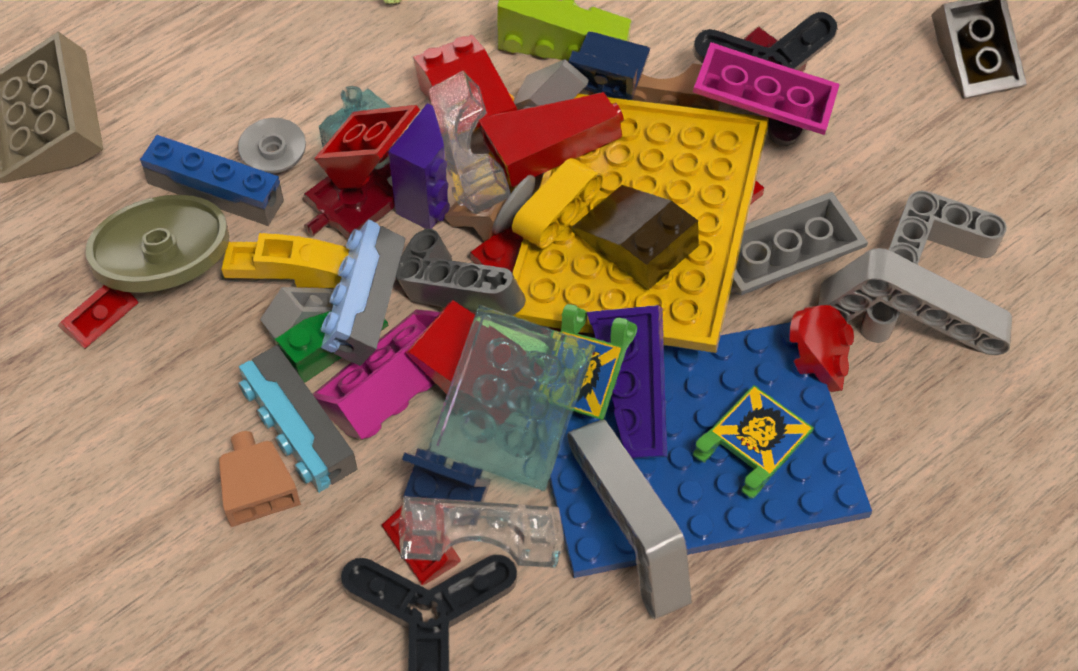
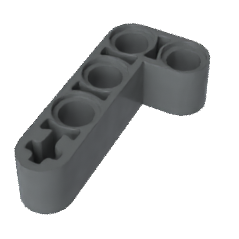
(434, 279)

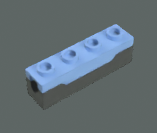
(363, 292)

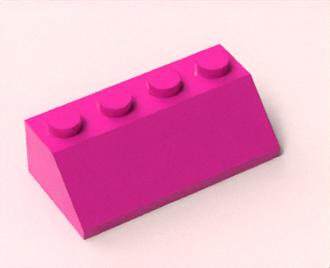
(766, 88)
(382, 386)

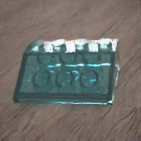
(511, 397)

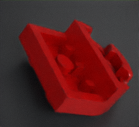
(822, 344)

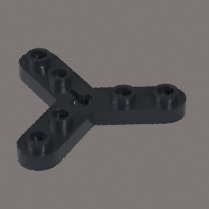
(790, 51)
(454, 601)

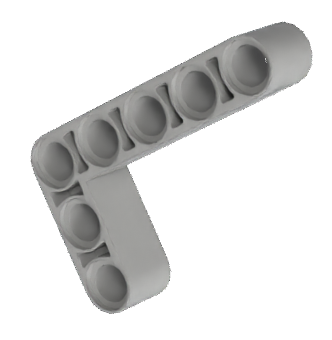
(942, 222)
(921, 294)
(639, 514)

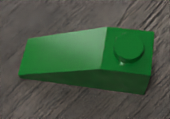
(303, 347)

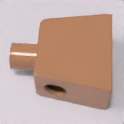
(254, 480)

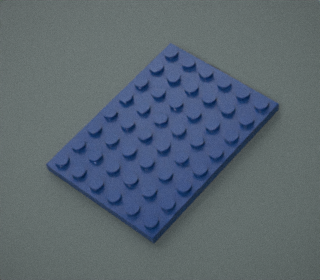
(705, 499)

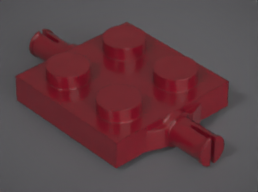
(350, 207)

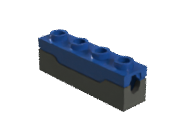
(214, 178)

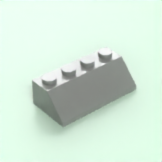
(794, 242)

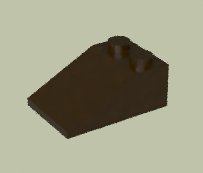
(979, 46)
(640, 233)

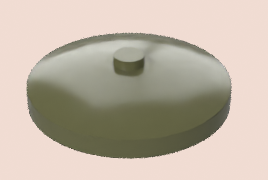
(157, 243)

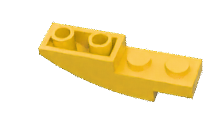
(281, 256)

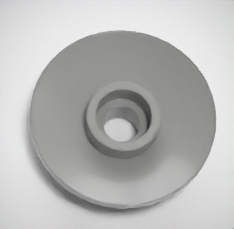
(272, 135)
(516, 200)

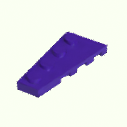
(640, 382)

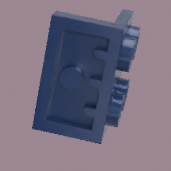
(610, 65)
(439, 480)

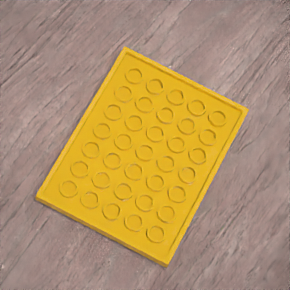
(681, 154)

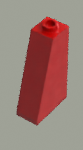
(549, 134)

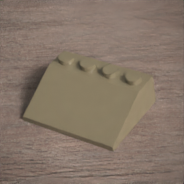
(47, 111)

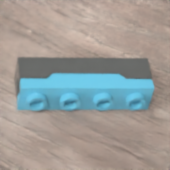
(297, 418)

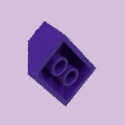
(420, 171)

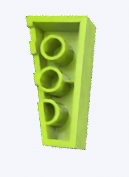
(553, 26)

